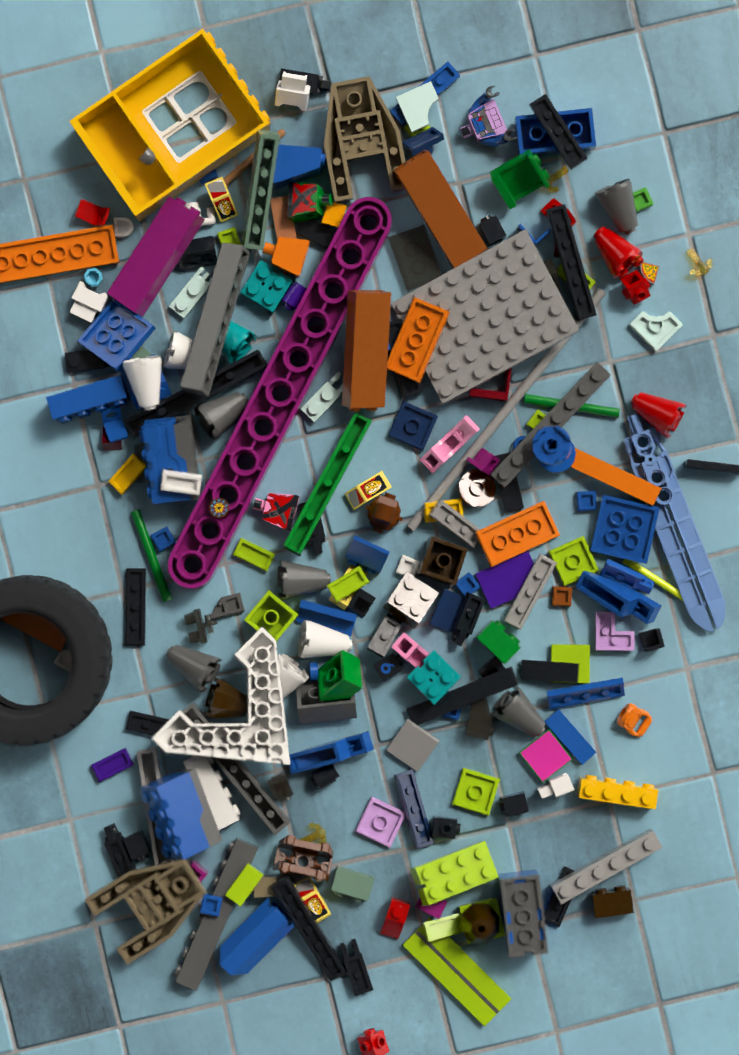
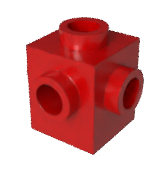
(635, 287)
(373, 1042)

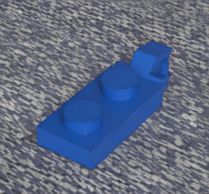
(626, 576)

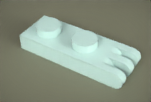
(191, 294)

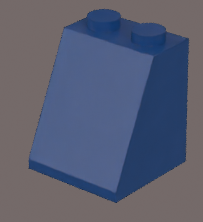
(297, 164)

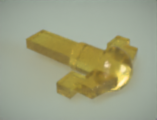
(554, 177)
(703, 270)
(319, 833)

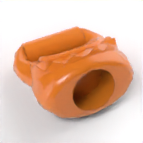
(630, 716)

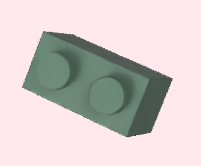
(352, 883)

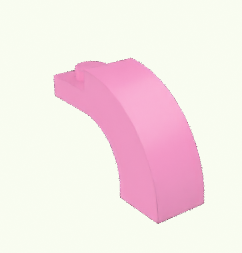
(449, 444)
(410, 650)

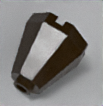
(225, 701)
(477, 915)

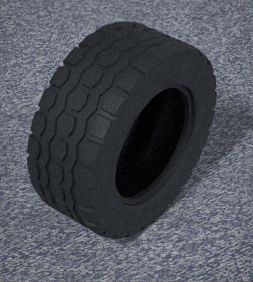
(89, 652)

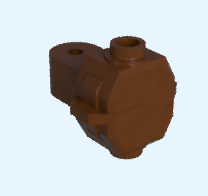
(384, 513)

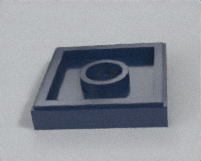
(413, 426)

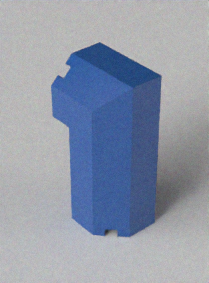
(254, 938)

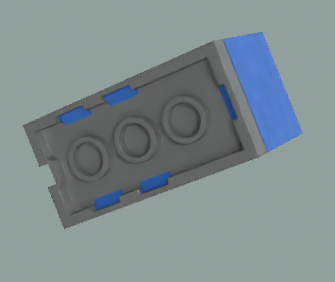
(523, 913)

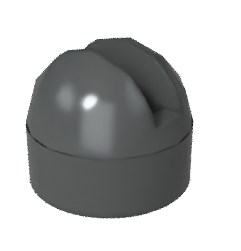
(147, 157)

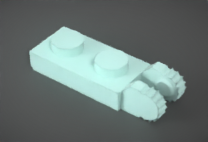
(323, 399)

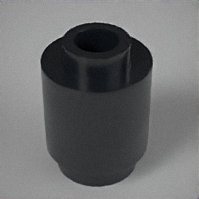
(324, 776)

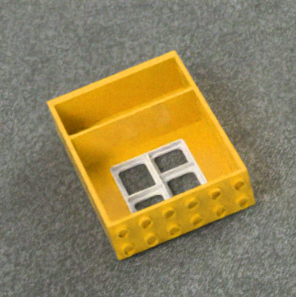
(120, 126)

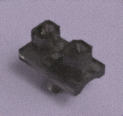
(200, 635)

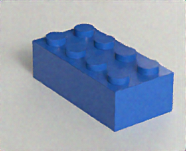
(533, 136)
(87, 399)

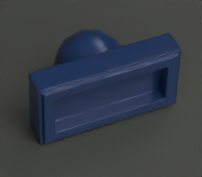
(423, 141)

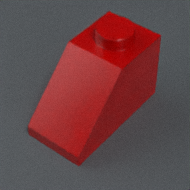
(395, 917)

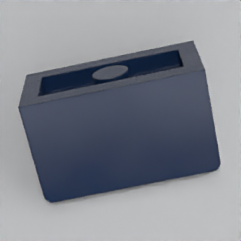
(447, 610)

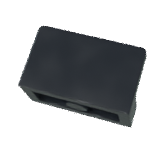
(199, 254)

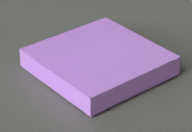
(380, 822)

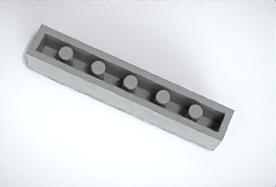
(606, 866)

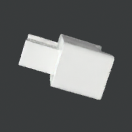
(293, 91)
(88, 303)
(558, 786)

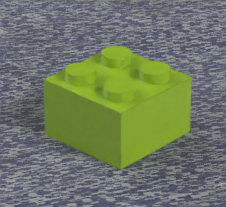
(272, 615)

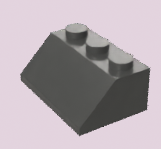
(314, 710)

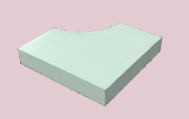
(416, 105)
(654, 329)

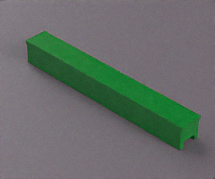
(327, 484)

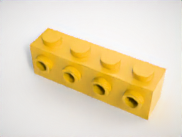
(619, 793)

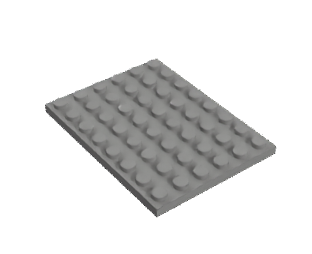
(498, 317)

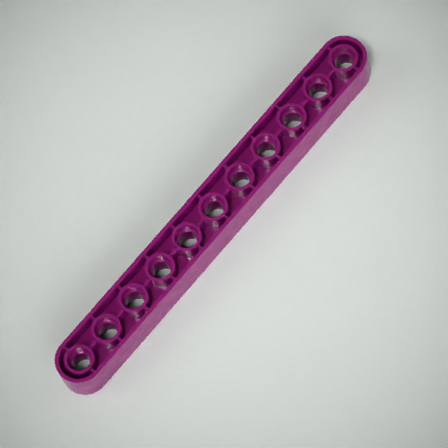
(281, 373)

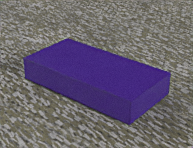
(112, 764)

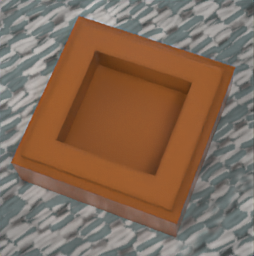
(561, 596)

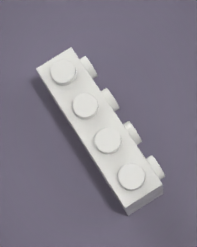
(217, 796)

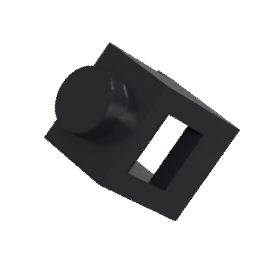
(438, 824)

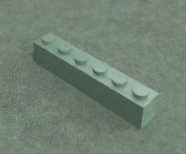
(260, 189)

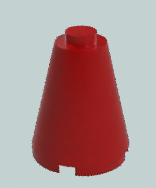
(658, 412)

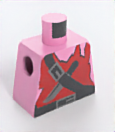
(278, 509)

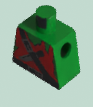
(306, 201)

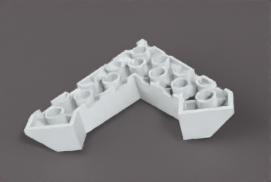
(264, 733)

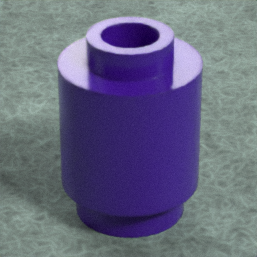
(293, 296)

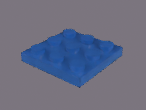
(116, 334)
(625, 529)

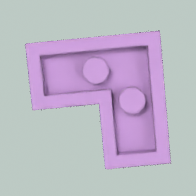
(607, 638)

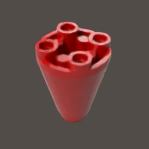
(617, 252)

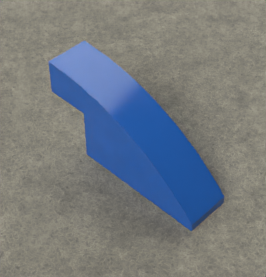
(618, 597)
(330, 752)

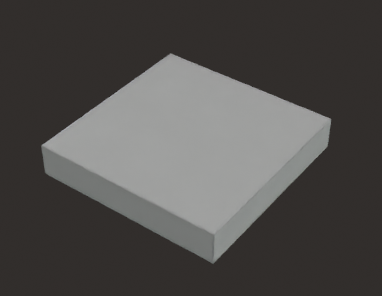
(412, 745)

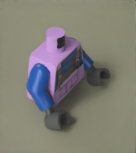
(486, 122)

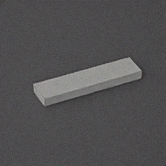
(530, 591)

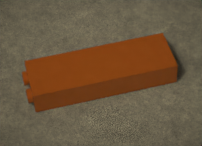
(440, 208)
(366, 349)

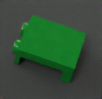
(519, 177)

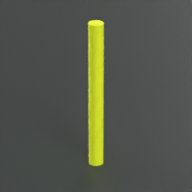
(657, 580)

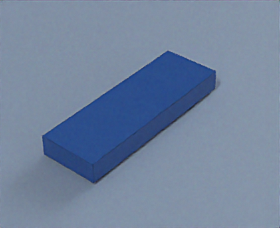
(570, 736)

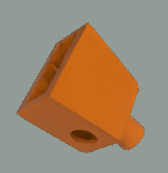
(288, 254)

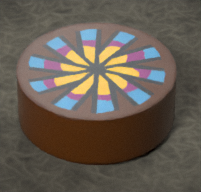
(219, 508)

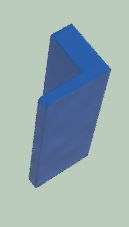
(327, 616)

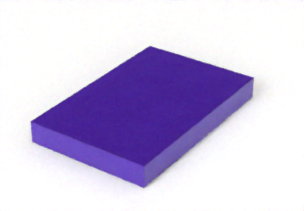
(505, 579)

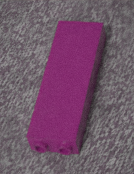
(156, 255)

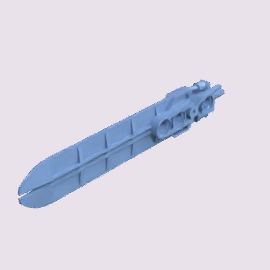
(685, 526)

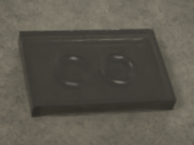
(414, 257)

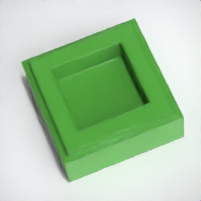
(642, 199)

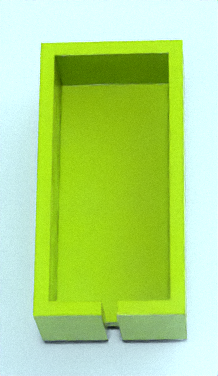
(454, 873)

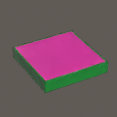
(545, 755)

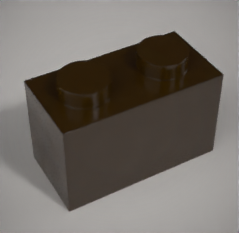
(612, 902)

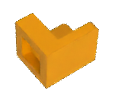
(334, 214)

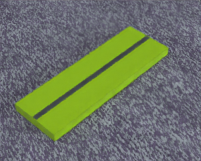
(459, 974)

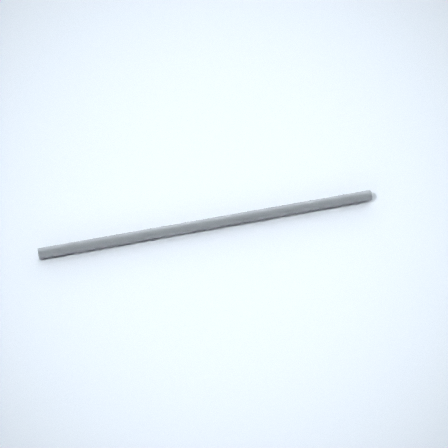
(498, 419)

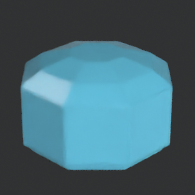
(93, 277)

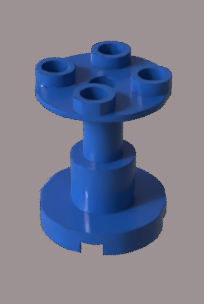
(554, 449)

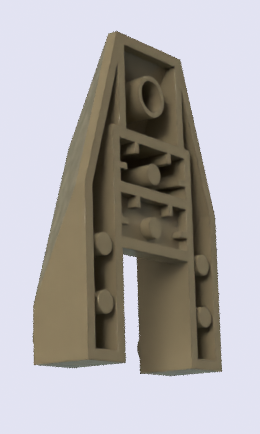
(356, 129)
(159, 898)

